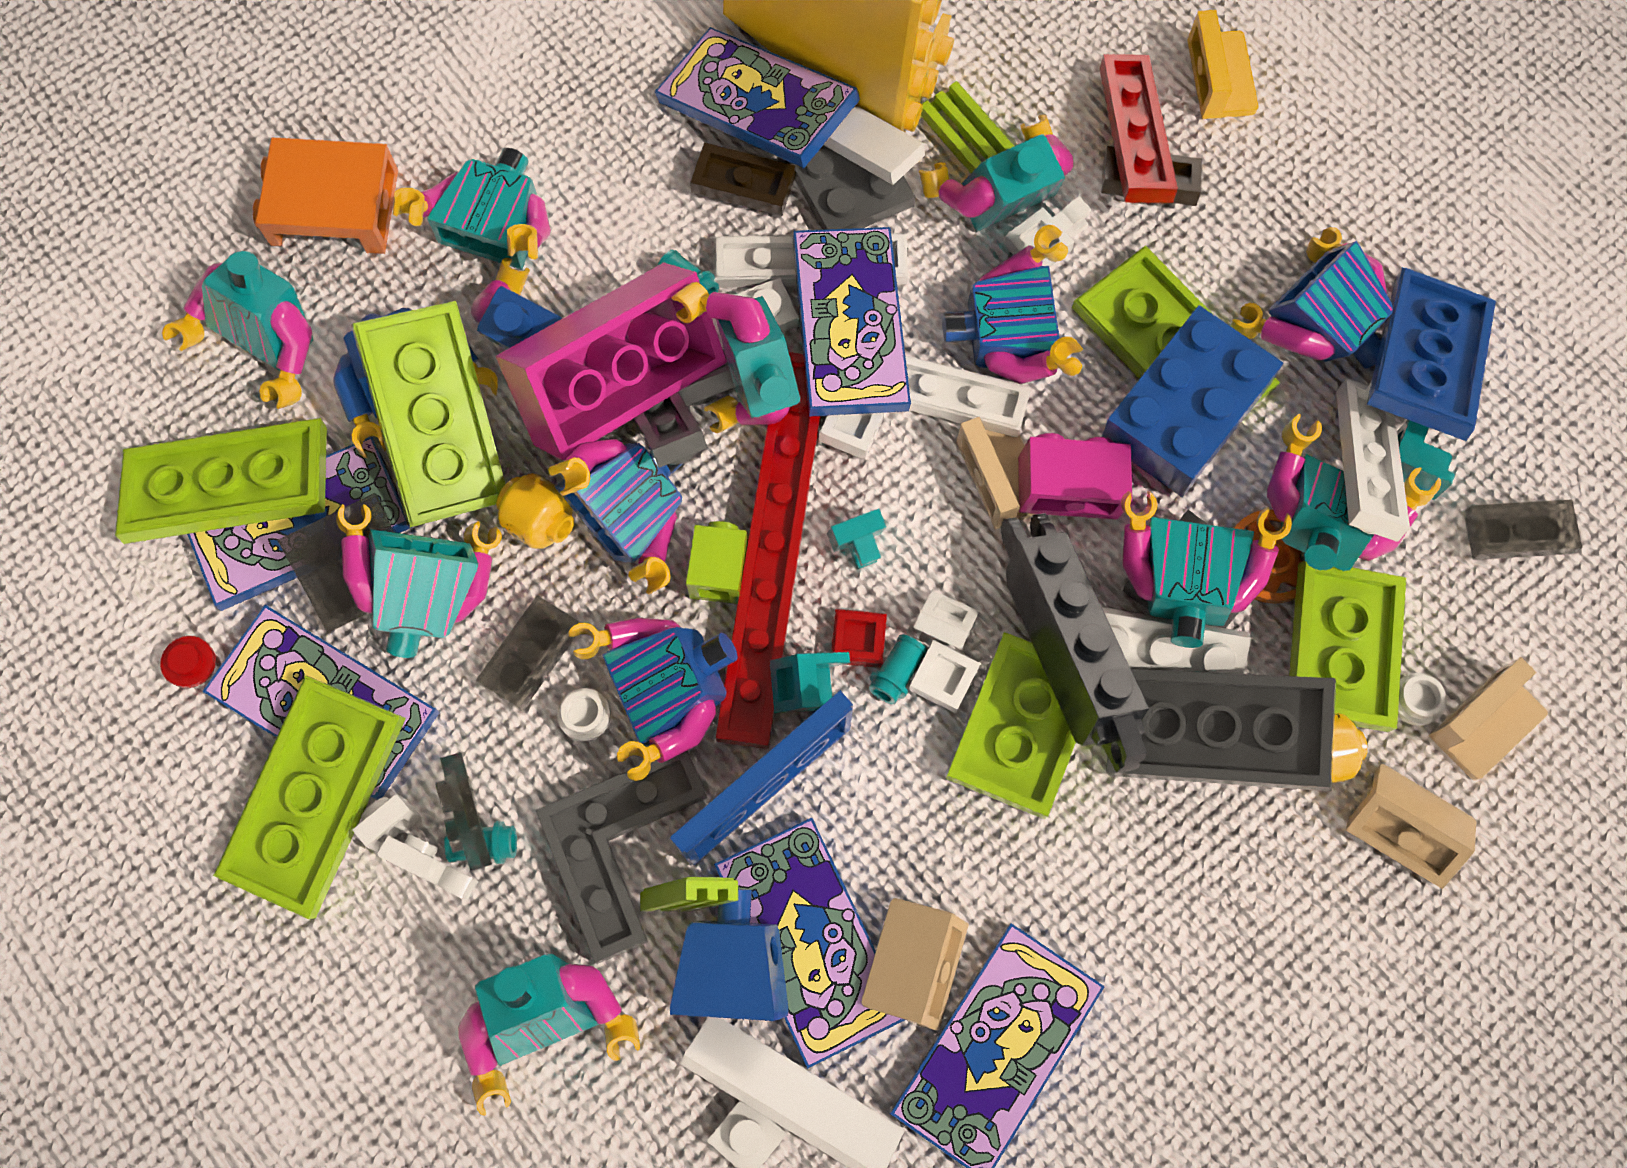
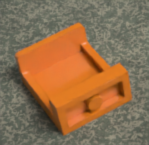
(327, 191)

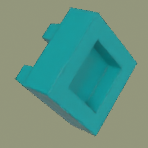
(859, 537)

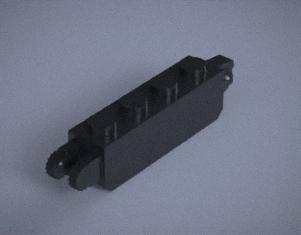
(1075, 641)

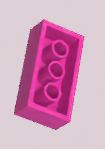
(609, 361)

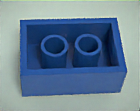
(1191, 400)

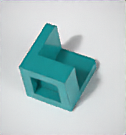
(1417, 454)
(803, 680)

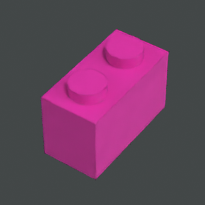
(1074, 476)

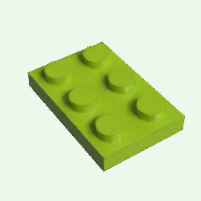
(1352, 632)
(1016, 734)

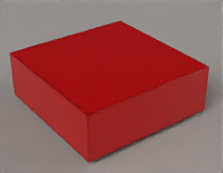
(861, 636)

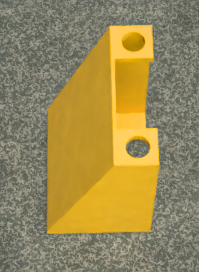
(864, 43)

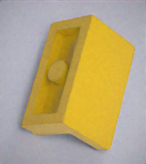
(1221, 69)

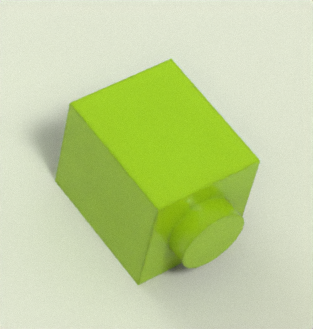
(717, 562)

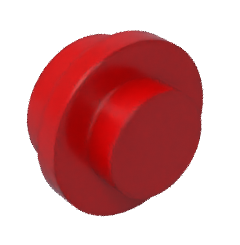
(188, 662)

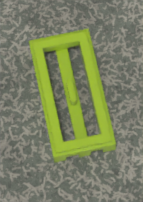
(947, 102)
(689, 894)

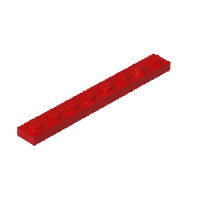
(769, 572)

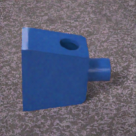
(731, 967)

